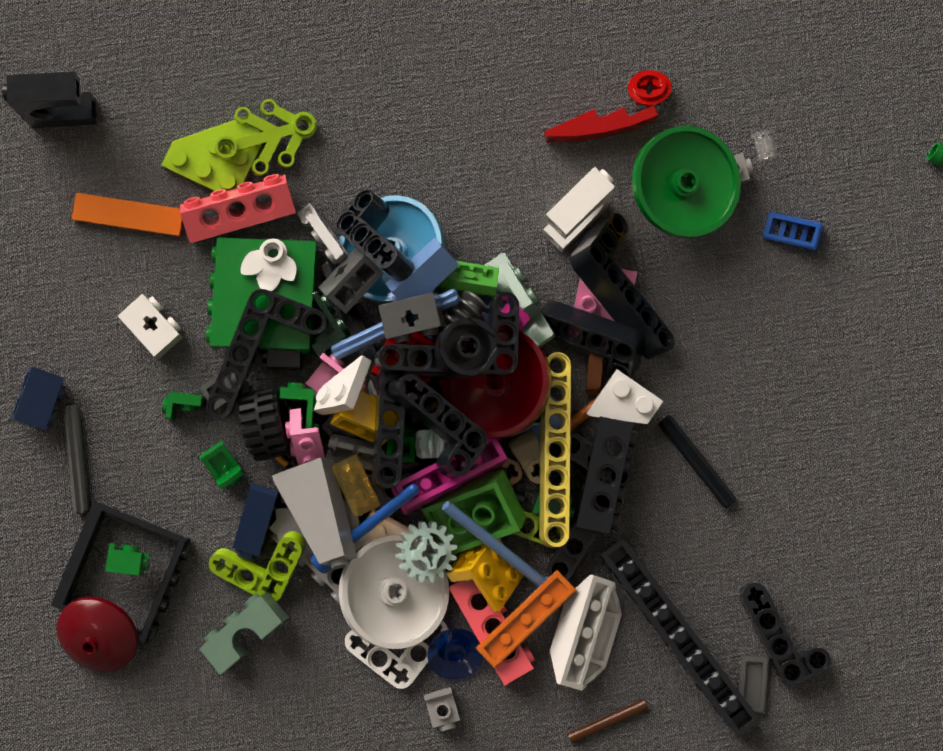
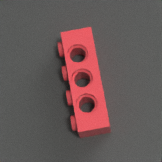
(228, 220)
(510, 668)

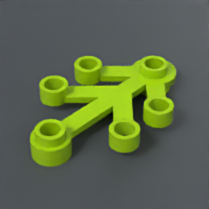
(270, 135)

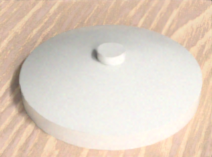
(384, 602)

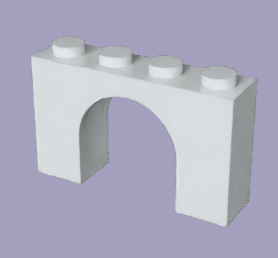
(579, 209)

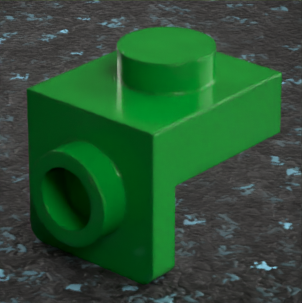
(222, 465)

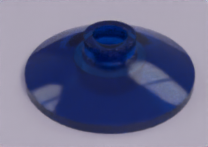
(457, 663)

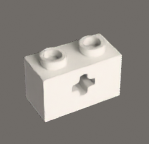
(136, 319)

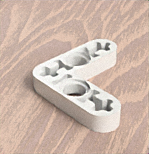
(405, 660)

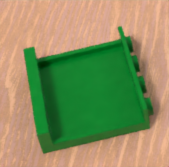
(233, 290)

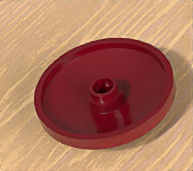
(509, 402)

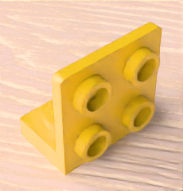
(489, 572)

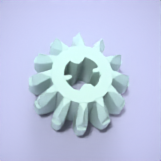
(428, 444)

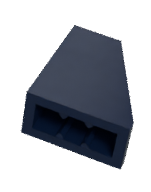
(255, 521)

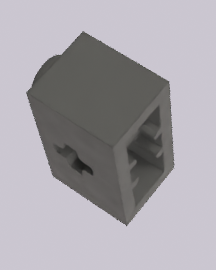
(351, 280)
(395, 316)

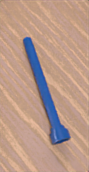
(375, 519)

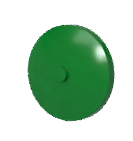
(686, 182)

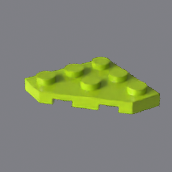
(196, 158)

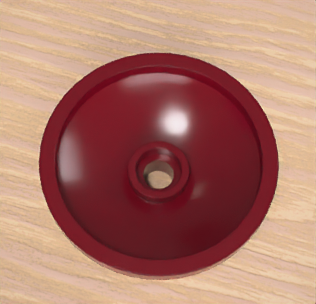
(101, 625)

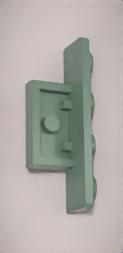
(513, 280)

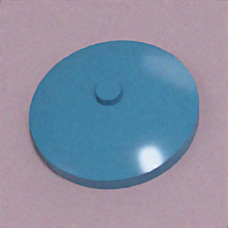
(409, 229)

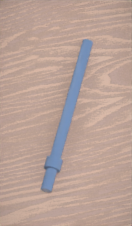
(493, 544)

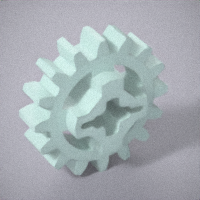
(428, 562)

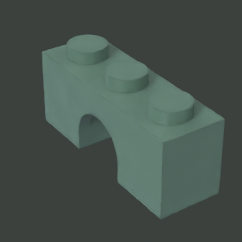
(224, 647)

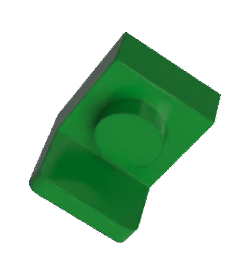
(187, 402)

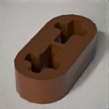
(594, 373)

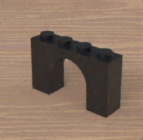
(50, 99)

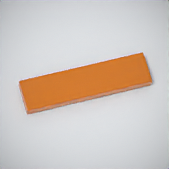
(127, 214)
(525, 619)

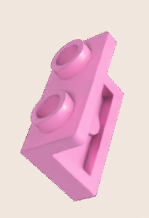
(304, 442)

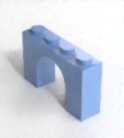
(429, 270)

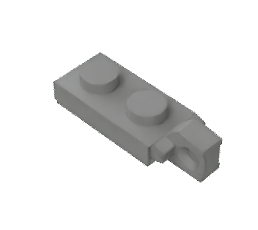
(323, 234)

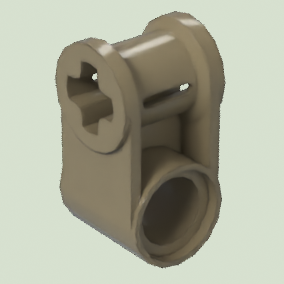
(527, 452)

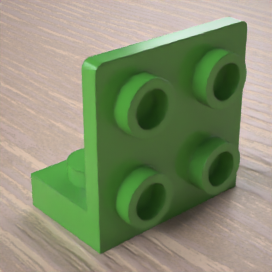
(472, 277)

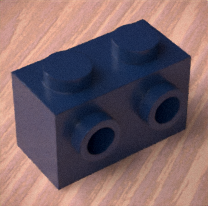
(37, 399)

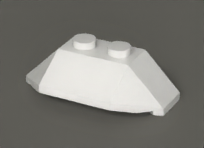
(585, 632)

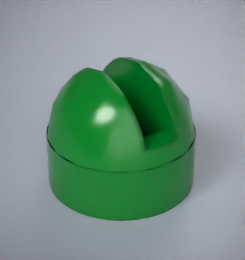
(935, 155)

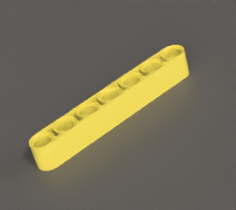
(562, 463)

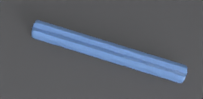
(376, 332)

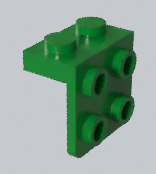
(300, 394)

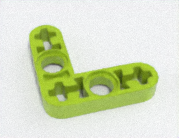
(262, 576)

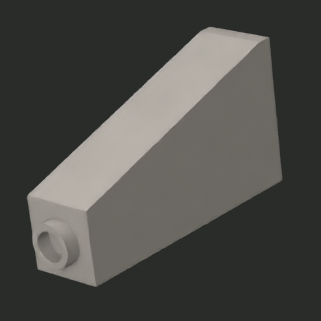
(318, 510)

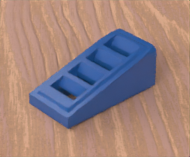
(796, 222)

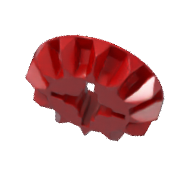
(638, 86)

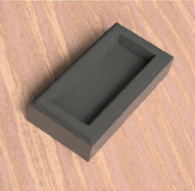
(753, 681)

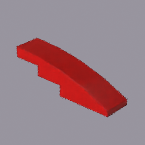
(591, 127)

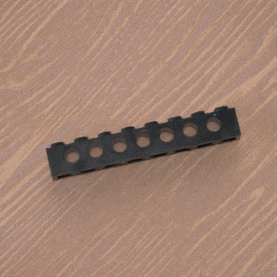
(679, 638)

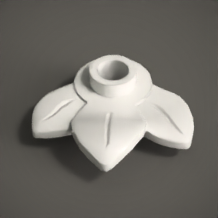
(269, 269)

